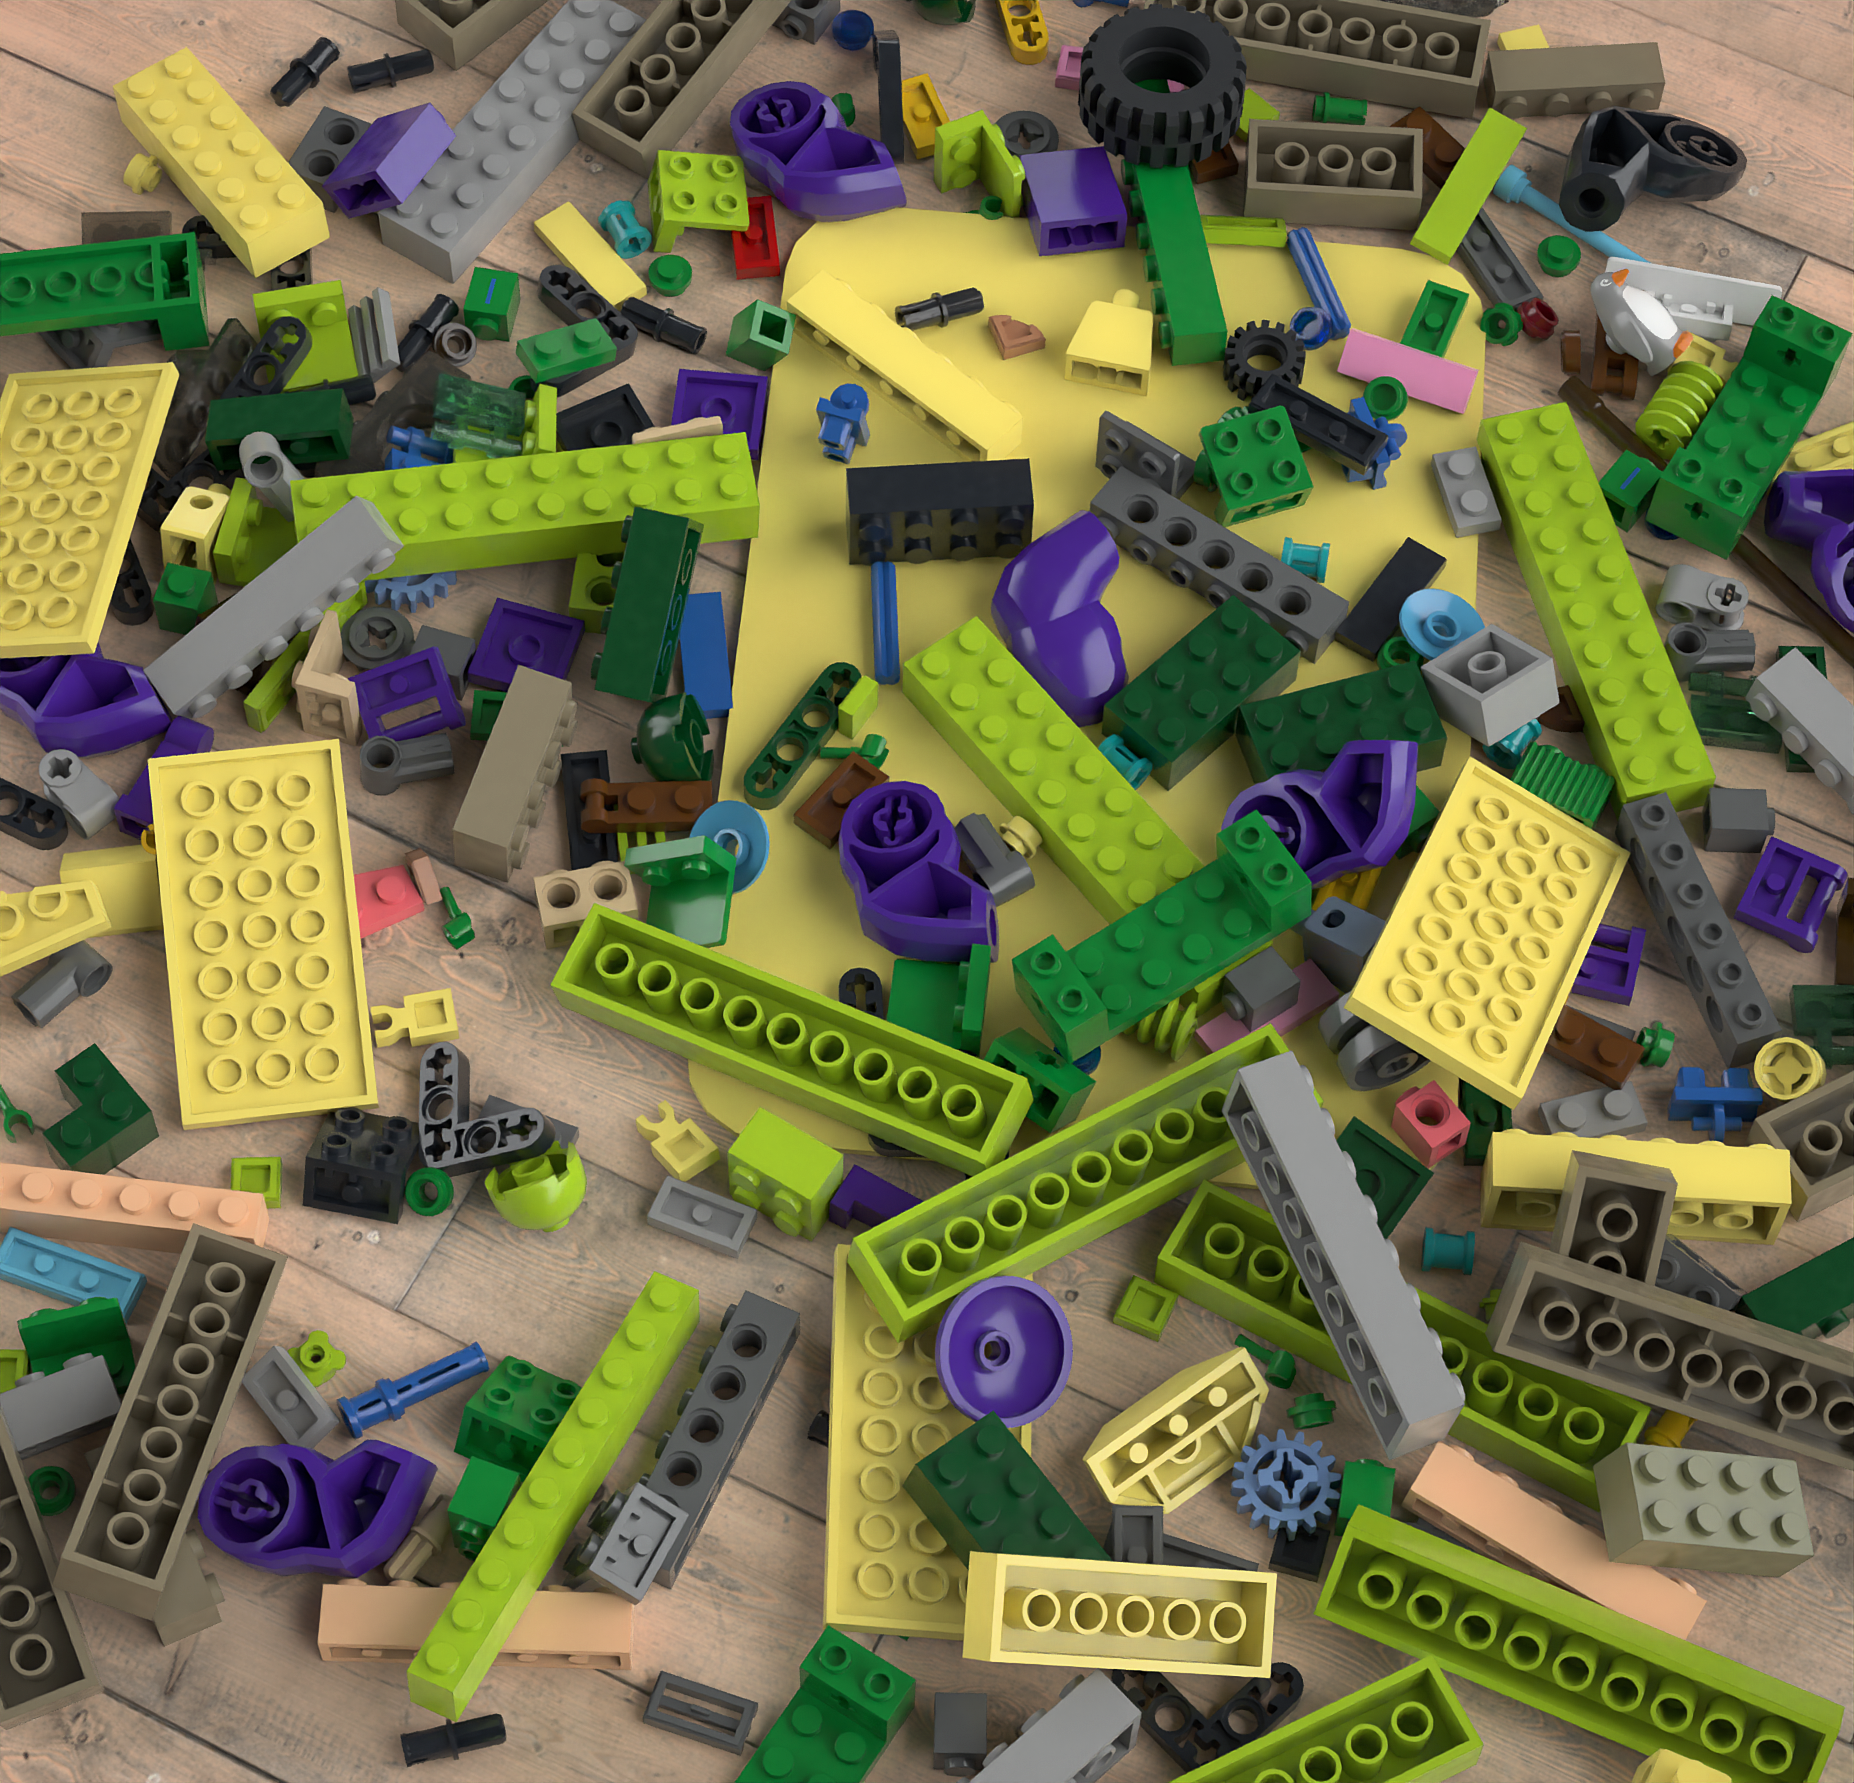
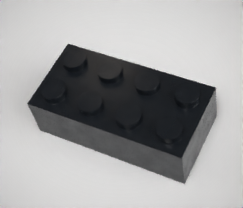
(939, 511)

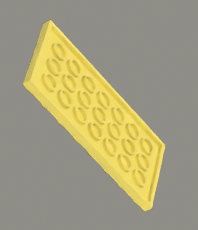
(69, 496)
(1489, 933)
(261, 934)
(887, 1413)

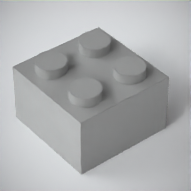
(1491, 684)

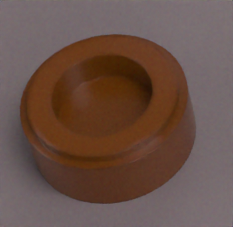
(1570, 352)

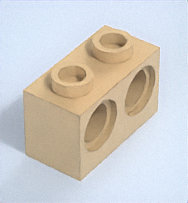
(582, 890)

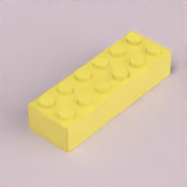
(221, 162)
(1718, 1198)
(1119, 1615)

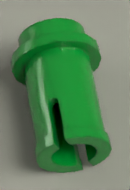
(1339, 110)

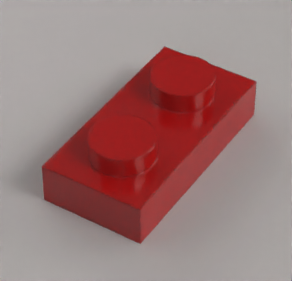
(757, 248)

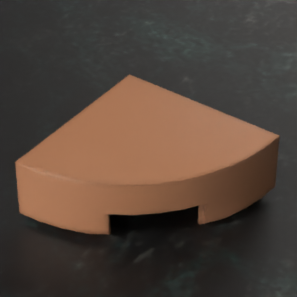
(1015, 337)
(421, 868)

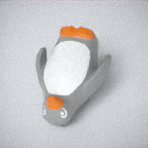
(1637, 322)

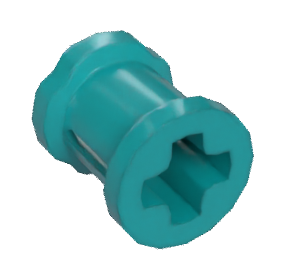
(625, 229)
(1306, 558)
(1508, 751)
(1127, 763)
(1448, 1251)

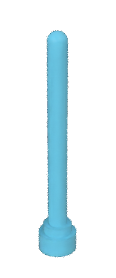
(1516, 188)

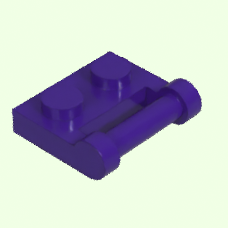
(404, 685)
(1776, 887)
(1611, 973)

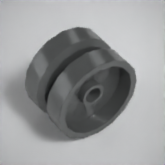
(1366, 1054)

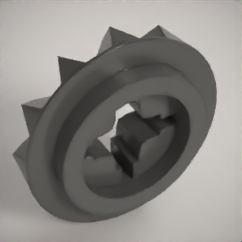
(1035, 127)
(380, 622)

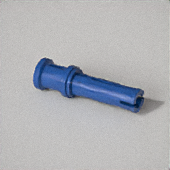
(390, 1398)

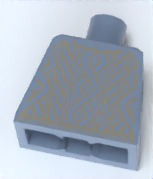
(1339, 940)

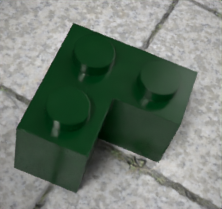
(107, 1117)

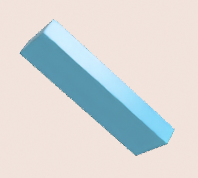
(66, 1272)

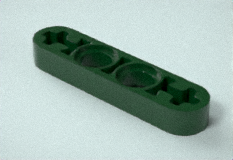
(797, 732)

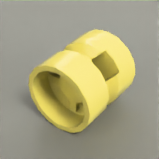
(1789, 1069)

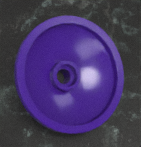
(1027, 1357)

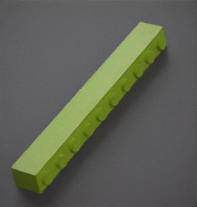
(553, 1498)

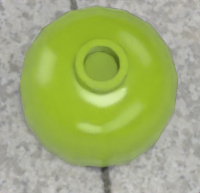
(540, 1189)

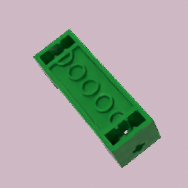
(108, 286)
(1750, 429)
(1165, 943)
(837, 1719)

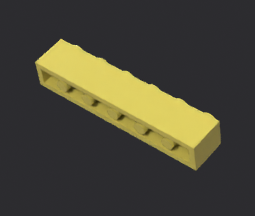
(904, 370)

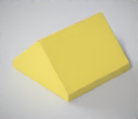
(126, 883)

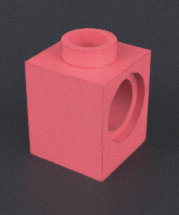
(1427, 1142)

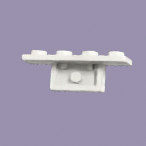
(1699, 300)

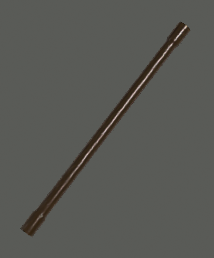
(1593, 410)

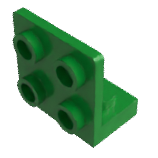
(1256, 466)
(688, 887)
(942, 999)
(91, 1327)
(514, 1415)

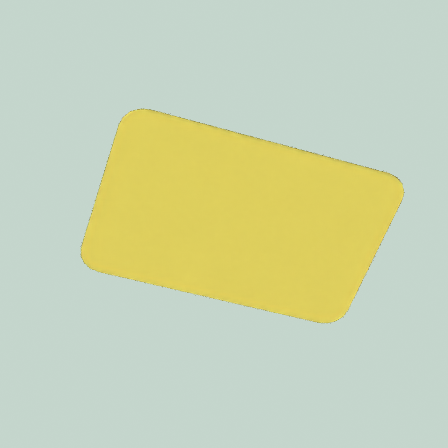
(816, 609)

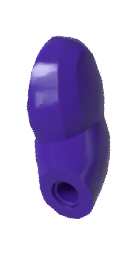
(809, 159)
(1818, 515)
(1055, 620)
(82, 702)
(1339, 817)
(906, 878)
(306, 1513)

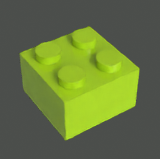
(784, 1174)

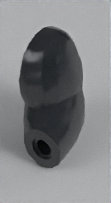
(1647, 154)

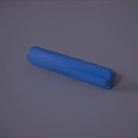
(1318, 280)
(885, 623)

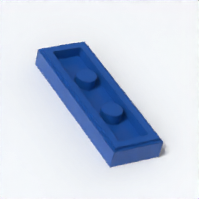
(706, 655)

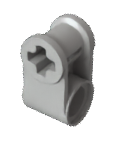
(1701, 599)
(78, 792)

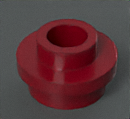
(1538, 318)

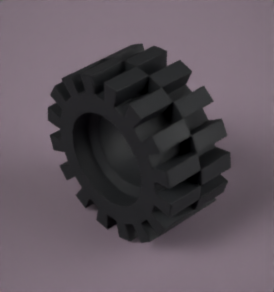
(1267, 342)

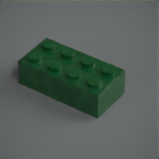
(647, 605)
(1194, 691)
(1314, 723)
(995, 1499)

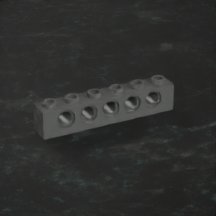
(1207, 544)
(1696, 930)
(751, 1323)

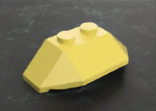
(1179, 1434)

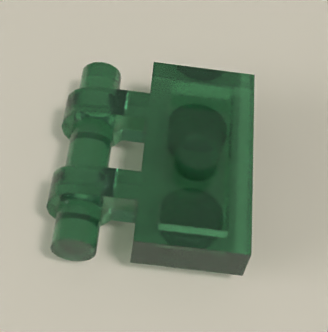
(479, 406)
(1729, 721)
(1824, 1013)

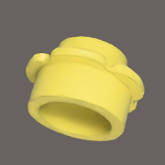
(142, 173)
(1021, 836)

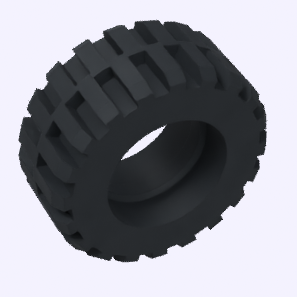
(1168, 47)

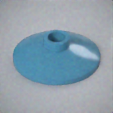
(1437, 621)
(734, 824)

